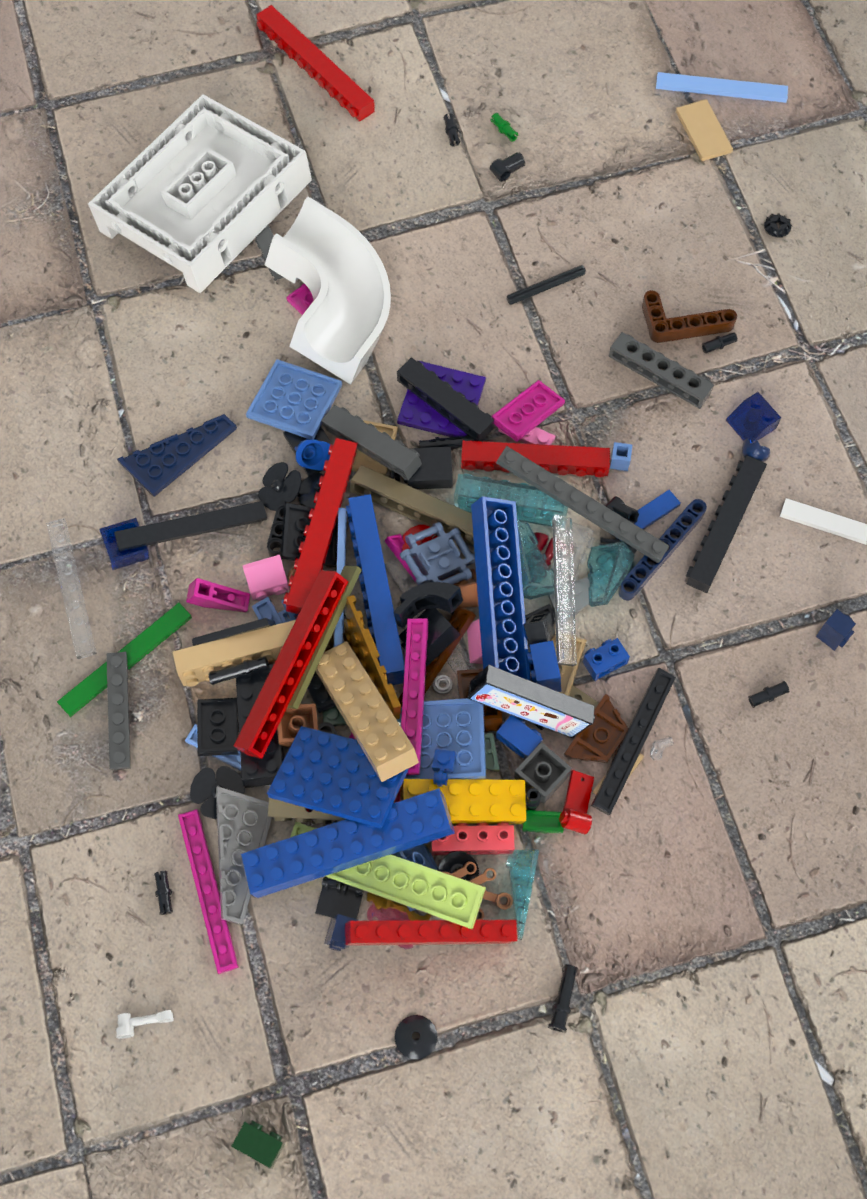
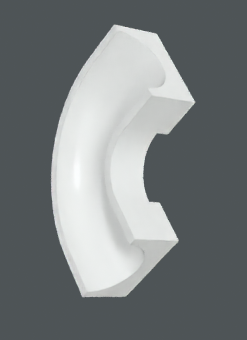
(346, 287)

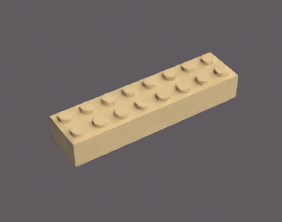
(199, 660)
(366, 712)

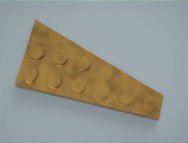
(367, 653)

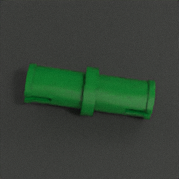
(504, 127)

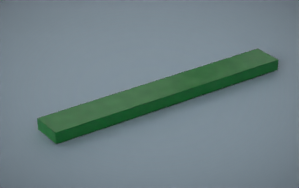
(136, 650)

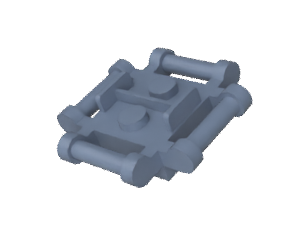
(438, 557)

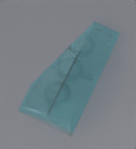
(607, 570)
(536, 575)
(521, 876)

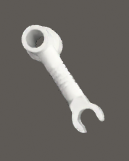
(126, 1023)

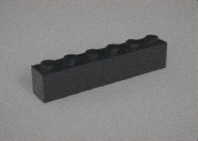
(445, 400)

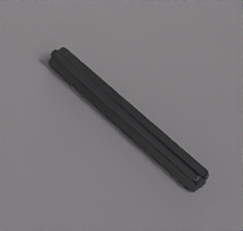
(546, 284)

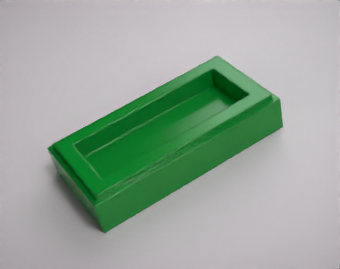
(542, 822)

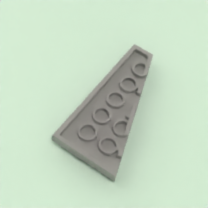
(241, 828)

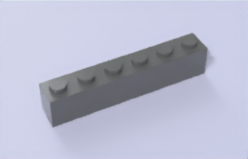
(372, 442)

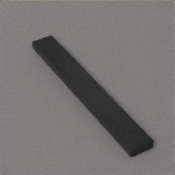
(190, 526)
(633, 741)

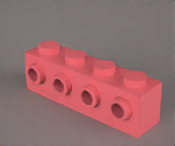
(477, 840)

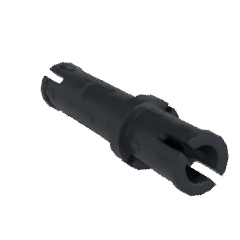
(453, 442)
(245, 668)

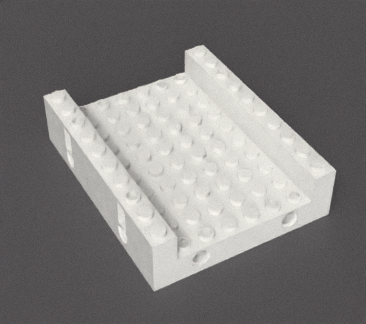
(202, 190)

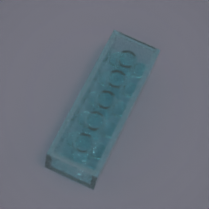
(531, 503)

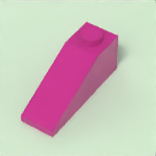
(217, 596)

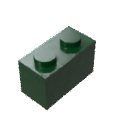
(258, 1144)

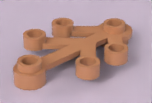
(481, 879)

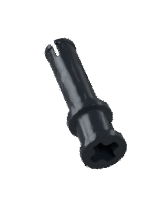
(561, 1008)

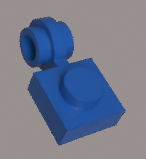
(443, 762)

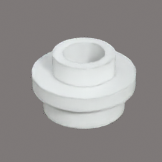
(442, 679)

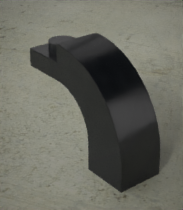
(427, 596)

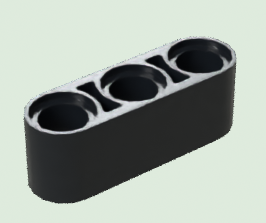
(275, 539)

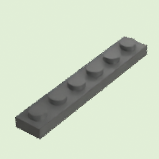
(118, 711)

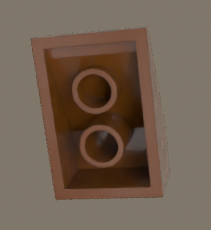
(492, 717)

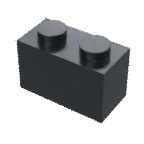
(539, 628)

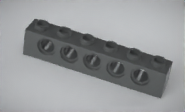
(665, 378)

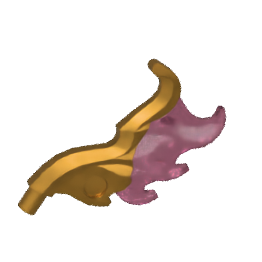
(391, 911)

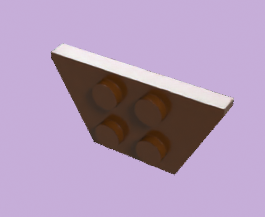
(602, 737)

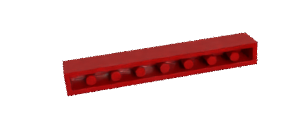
(553, 458)
(429, 932)

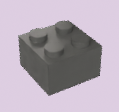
(543, 771)

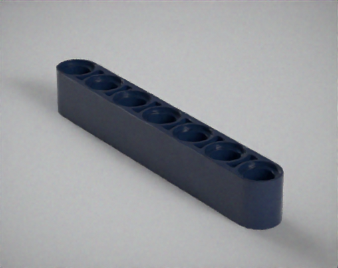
(677, 528)

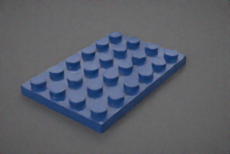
(334, 778)

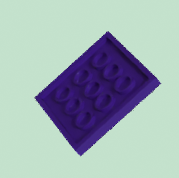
(421, 416)

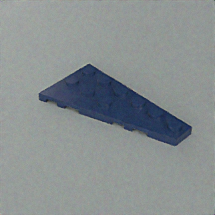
(172, 456)

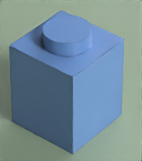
(621, 456)

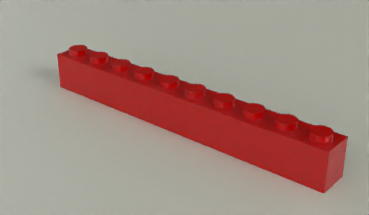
(315, 63)
(322, 523)
(291, 664)

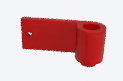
(576, 803)

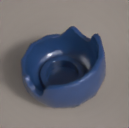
(755, 450)

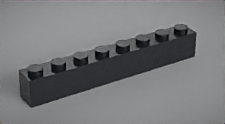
(726, 524)

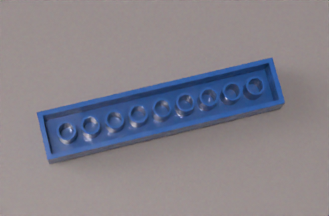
(375, 586)
(500, 586)
(346, 844)

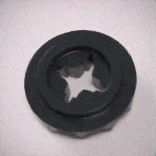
(772, 228)

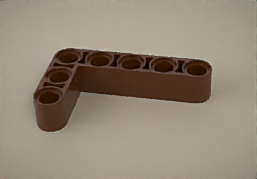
(687, 326)

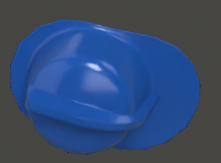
(312, 454)

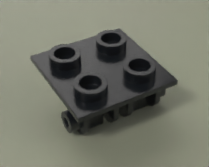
(338, 899)

